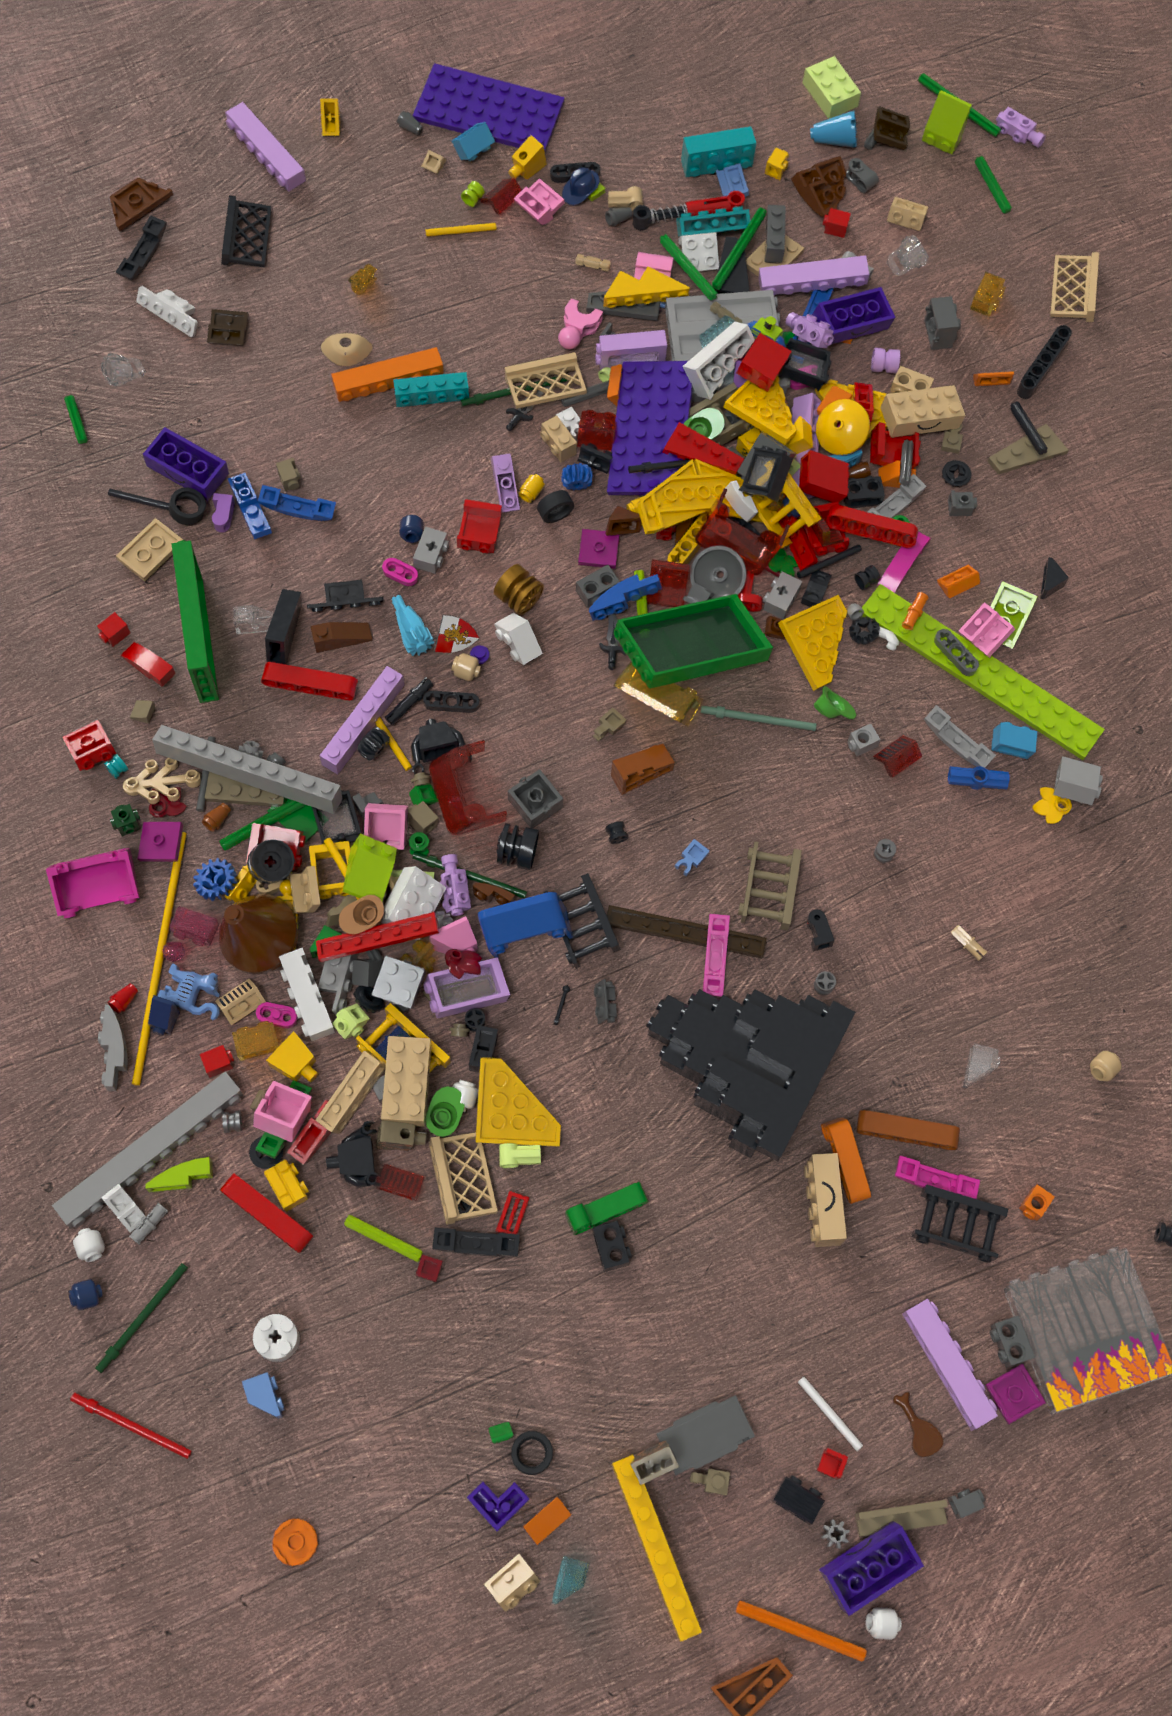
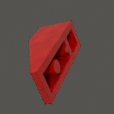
(864, 396)

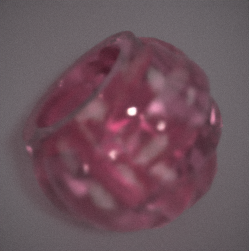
(173, 951)

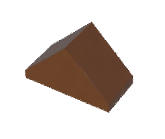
(623, 522)

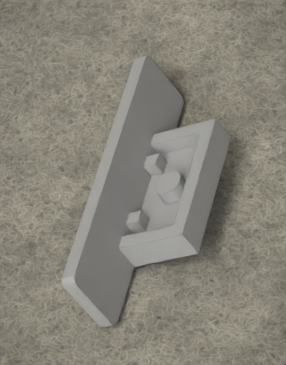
(337, 979)

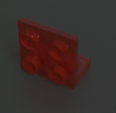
(597, 429)
(673, 581)

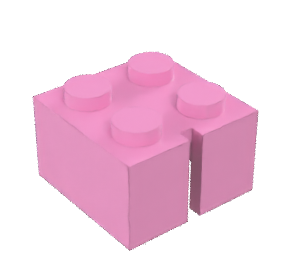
(387, 823)
(282, 1111)

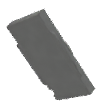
(707, 1434)

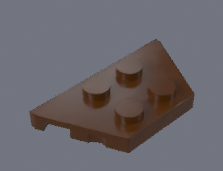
(136, 200)

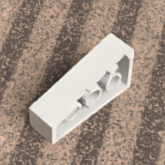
(718, 358)
(307, 995)

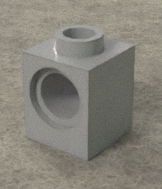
(868, 734)

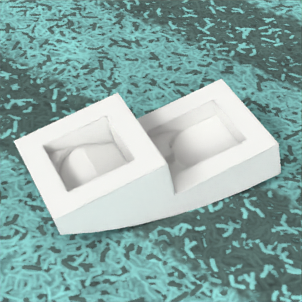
(742, 505)
(123, 1207)

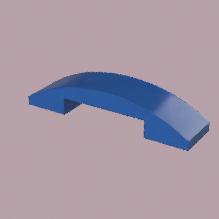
(296, 506)

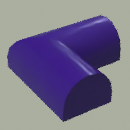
(498, 1510)

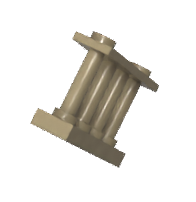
(717, 402)
(788, 879)

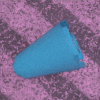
(836, 130)

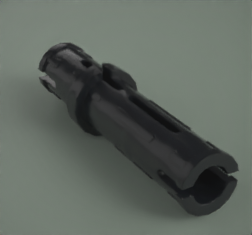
(406, 704)

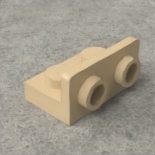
(907, 213)
(305, 891)
(512, 1583)

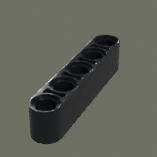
(1044, 362)

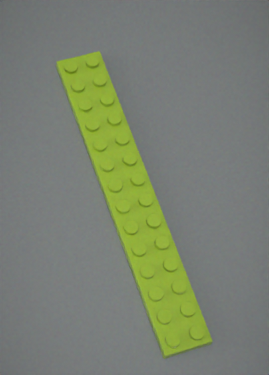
(991, 679)

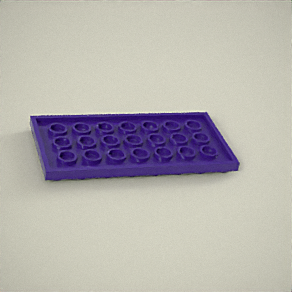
(463, 99)
(649, 408)

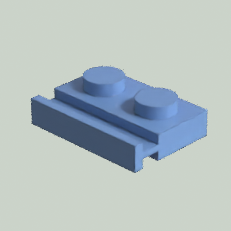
(732, 180)

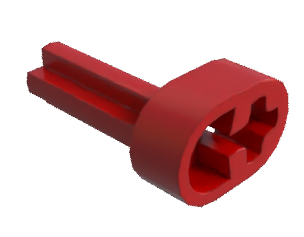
(750, 601)

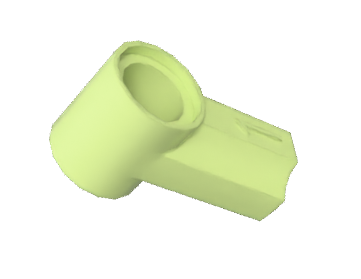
(513, 1155)

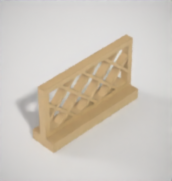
(1089, 290)
(542, 369)
(445, 1183)

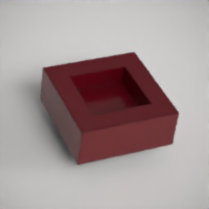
(429, 1268)

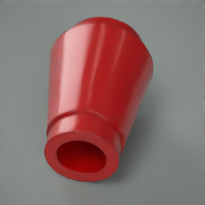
(122, 998)

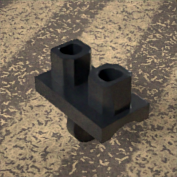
(595, 459)

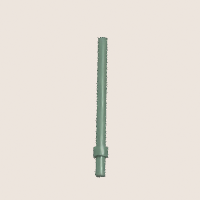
(721, 712)

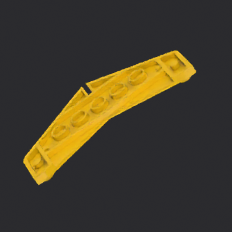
(686, 495)

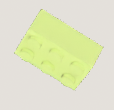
(831, 87)

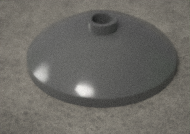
(715, 559)

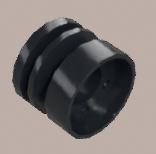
(517, 846)
(278, 853)

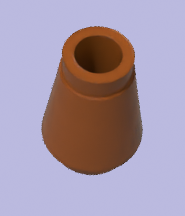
(216, 817)

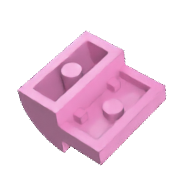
(539, 201)
(660, 263)
(986, 630)

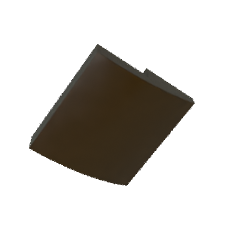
(891, 128)
(227, 327)

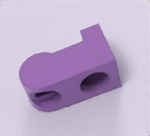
(224, 510)

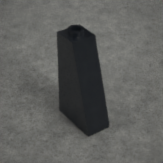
(738, 278)
(283, 626)

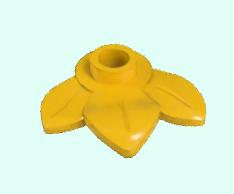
(1049, 806)

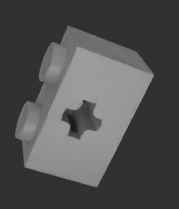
(430, 550)
(789, 588)

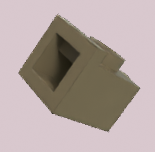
(288, 474)

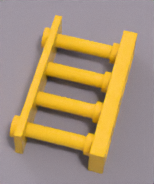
(797, 501)
(393, 1017)

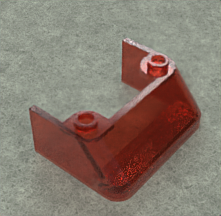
(753, 549)
(457, 815)

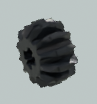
(373, 743)

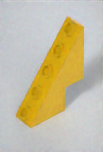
(650, 288)

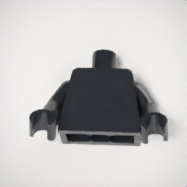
(433, 742)
(356, 1158)

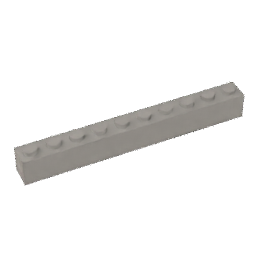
(247, 769)
(148, 1150)

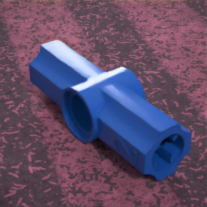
(990, 778)

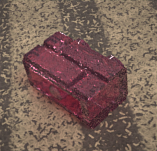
(194, 926)

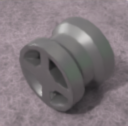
(883, 855)
(827, 980)
(232, 1121)

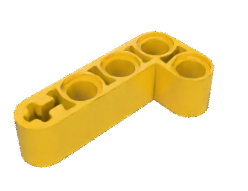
(687, 542)

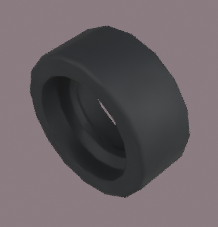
(191, 494)
(555, 506)
(532, 1435)

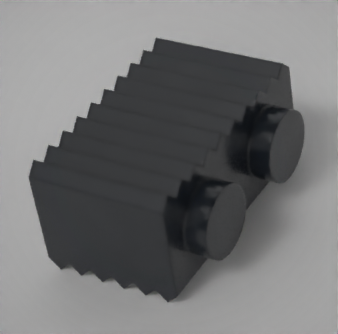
(798, 1500)

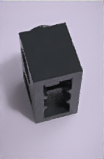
(864, 496)
(483, 1046)
(606, 1247)

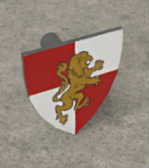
(454, 635)

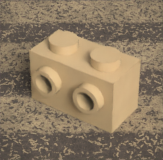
(558, 439)

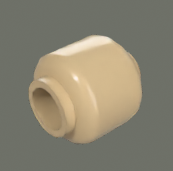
(466, 667)
(1105, 1066)

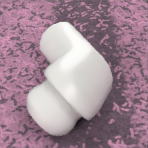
(890, 637)

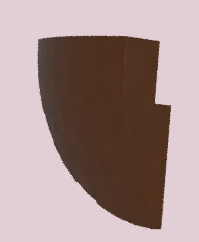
(822, 185)

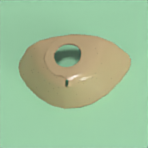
(355, 352)

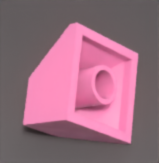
(456, 936)

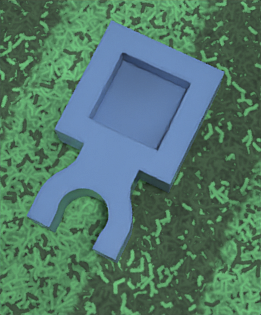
(692, 855)

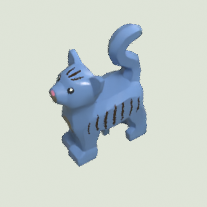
(188, 990)

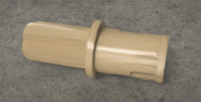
(968, 942)

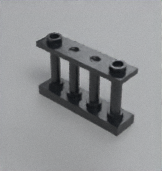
(600, 923)
(974, 1208)

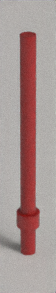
(92, 1406)

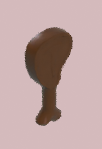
(926, 1437)

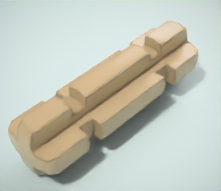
(593, 262)

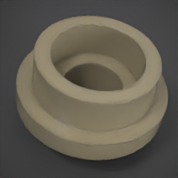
(421, 779)
(459, 1030)

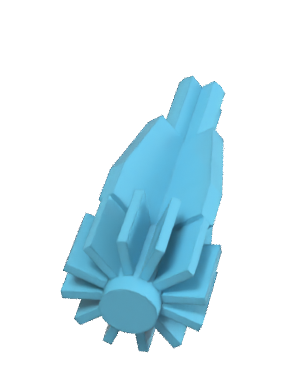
(413, 632)

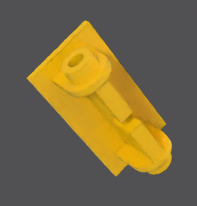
(243, 887)

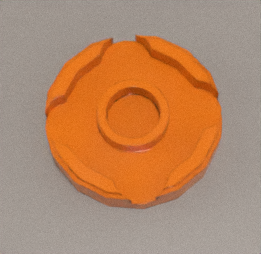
(295, 1542)

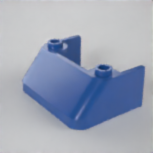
(524, 920)

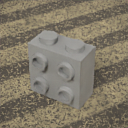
(1078, 781)

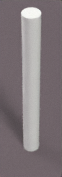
(828, 1411)

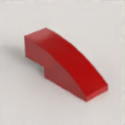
(148, 663)
(309, 1139)

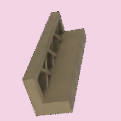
(907, 1516)

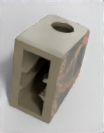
(389, 1136)
(654, 1461)

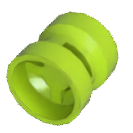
(472, 194)

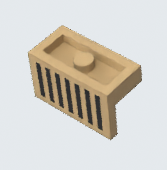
(240, 1001)

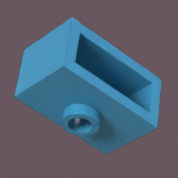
(473, 141)
(1014, 740)

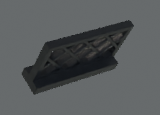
(230, 233)

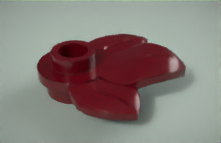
(170, 808)
(463, 962)

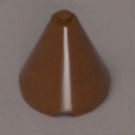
(257, 933)

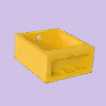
(321, 852)

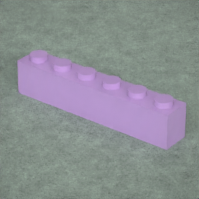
(265, 146)
(814, 275)
(806, 407)
(362, 720)
(950, 1365)

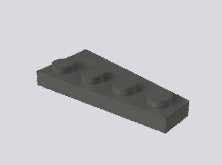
(639, 311)

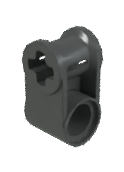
(861, 177)

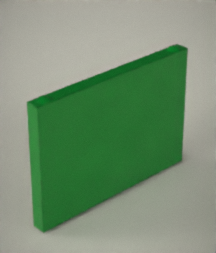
(300, 820)

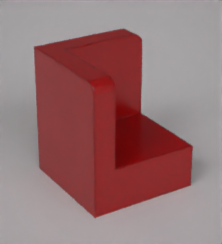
(832, 1464)

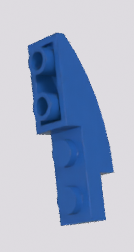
(249, 506)
(616, 597)

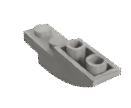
(113, 1040)

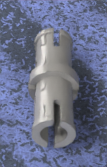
(148, 1223)

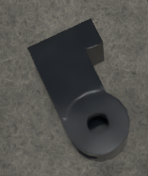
(821, 930)

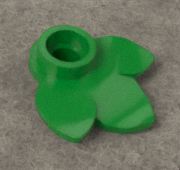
(783, 563)

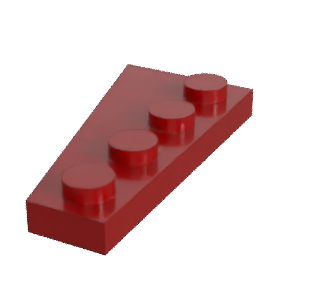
(693, 445)

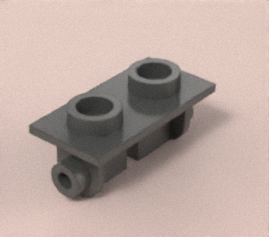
(604, 993)

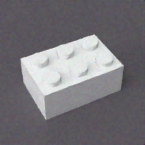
(412, 896)

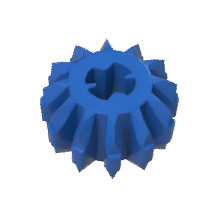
(577, 476)

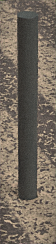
(203, 784)

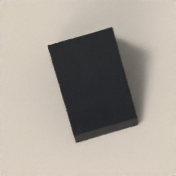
(1053, 578)

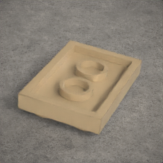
(791, 254)
(148, 549)

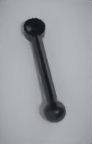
(565, 989)

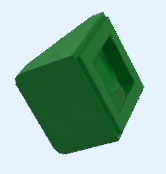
(423, 793)
(500, 1432)

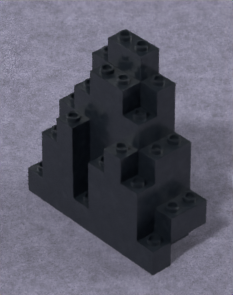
(751, 1059)

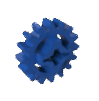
(215, 879)

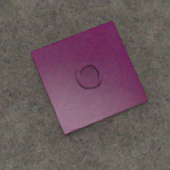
(598, 549)
(160, 841)
(1015, 1394)

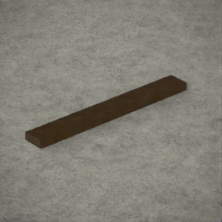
(681, 930)

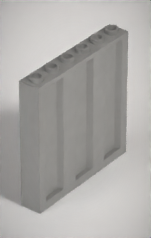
(691, 316)

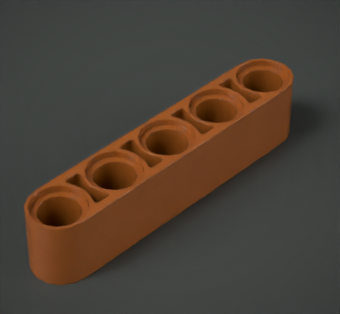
(908, 1130)

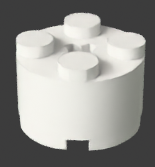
(267, 1328)

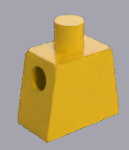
(528, 159)
(293, 1059)

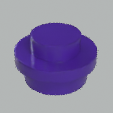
(480, 653)

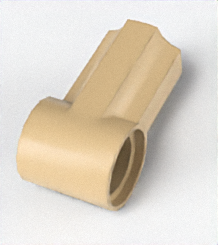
(629, 198)

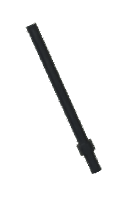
(648, 467)

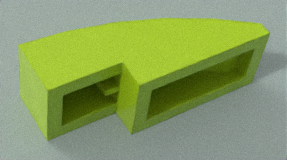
(181, 1175)

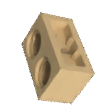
(910, 381)

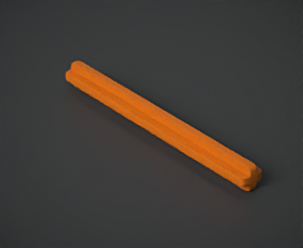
(801, 1631)

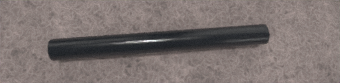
(140, 499)
(829, 561)

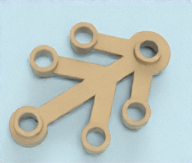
(137, 785)

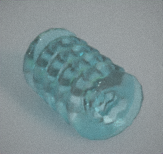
(715, 330)

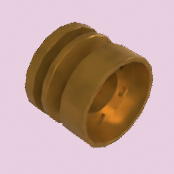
(518, 589)

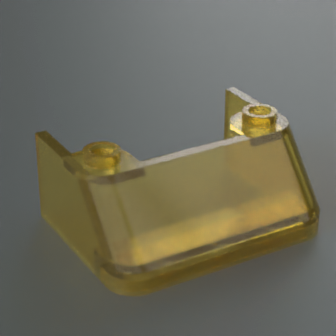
(669, 699)

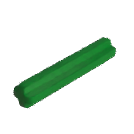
(75, 419)

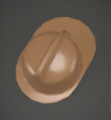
(361, 914)

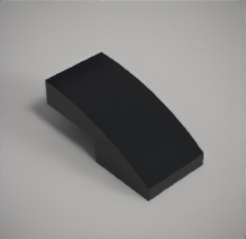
(816, 588)

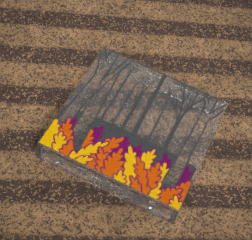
(1089, 1330)

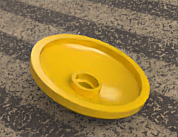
(851, 433)

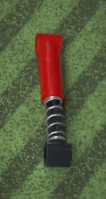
(644, 216)

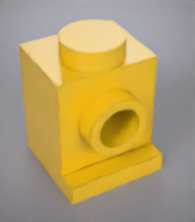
(777, 164)

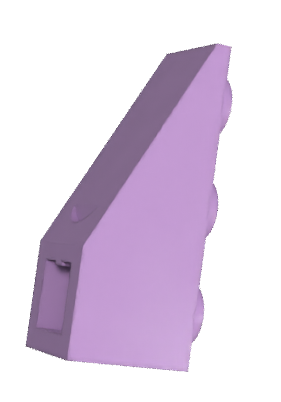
(505, 482)

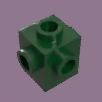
(125, 819)

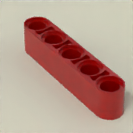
(864, 523)
(309, 681)
(266, 1213)

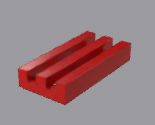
(518, 1197)

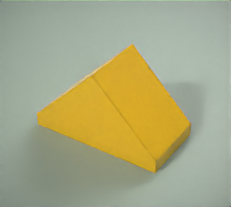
(330, 117)
(803, 437)

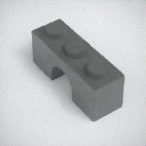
(775, 233)

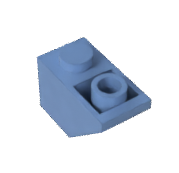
(262, 1395)

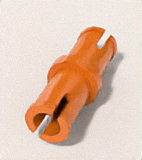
(915, 611)

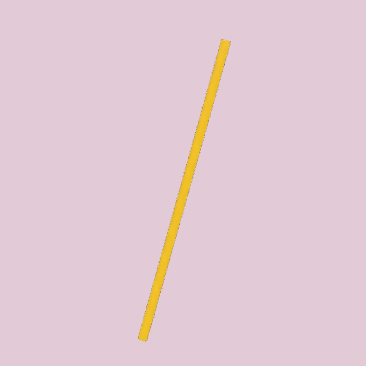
(158, 963)

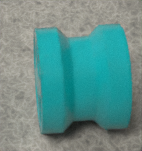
(116, 766)

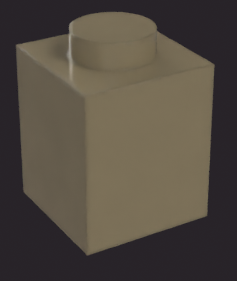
(422, 818)

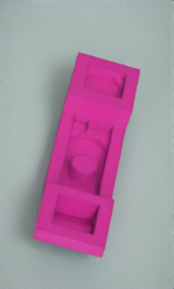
(902, 563)
(716, 954)
(920, 1175)

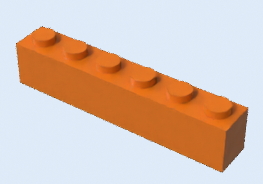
(380, 375)

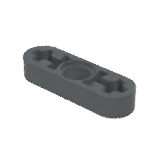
(942, 645)

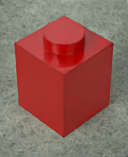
(836, 222)
(113, 630)
(217, 1060)

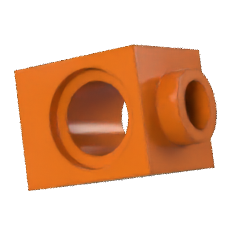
(1044, 1199)

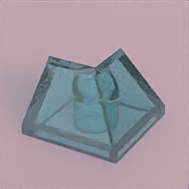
(570, 1578)

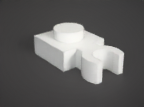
(570, 420)

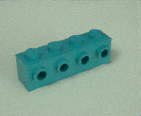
(713, 222)
(431, 389)

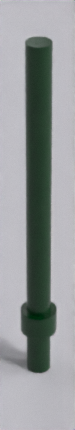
(480, 398)
(432, 861)
(113, 1351)

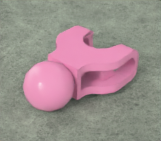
(578, 325)

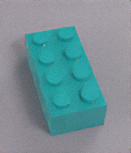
(718, 150)

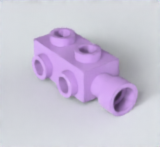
(1019, 127)
(807, 327)
(457, 889)

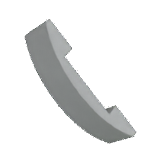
(900, 499)
(956, 739)

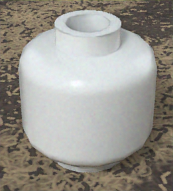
(469, 1093)
(89, 1245)
(883, 1623)

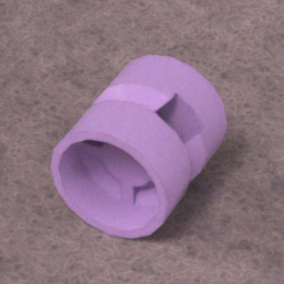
(885, 360)

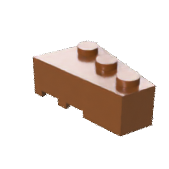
(641, 768)
(752, 1689)

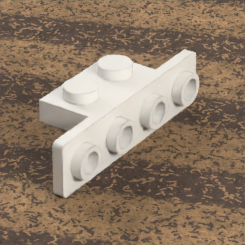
(169, 308)

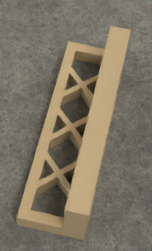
(351, 1093)

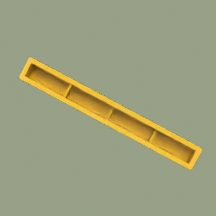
(657, 1551)

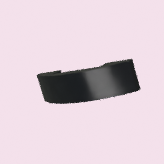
(144, 250)
(476, 1243)

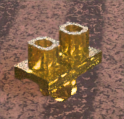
(363, 279)
(423, 952)

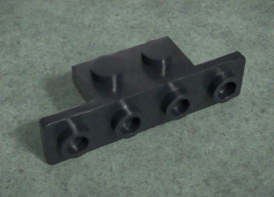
(344, 593)

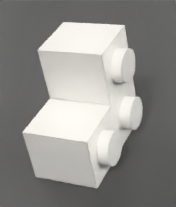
(519, 636)

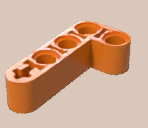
(851, 1170)

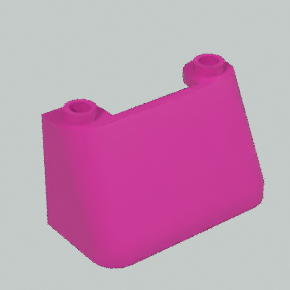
(93, 881)

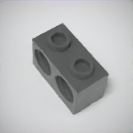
(594, 582)
(1017, 1340)

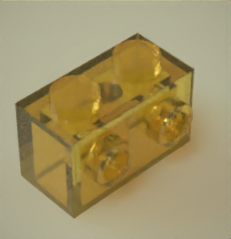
(987, 294)
(255, 1040)

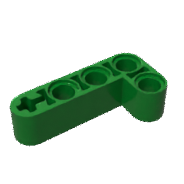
(606, 1208)

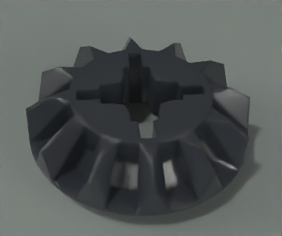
(963, 471)
(864, 637)
(364, 995)
(257, 1160)

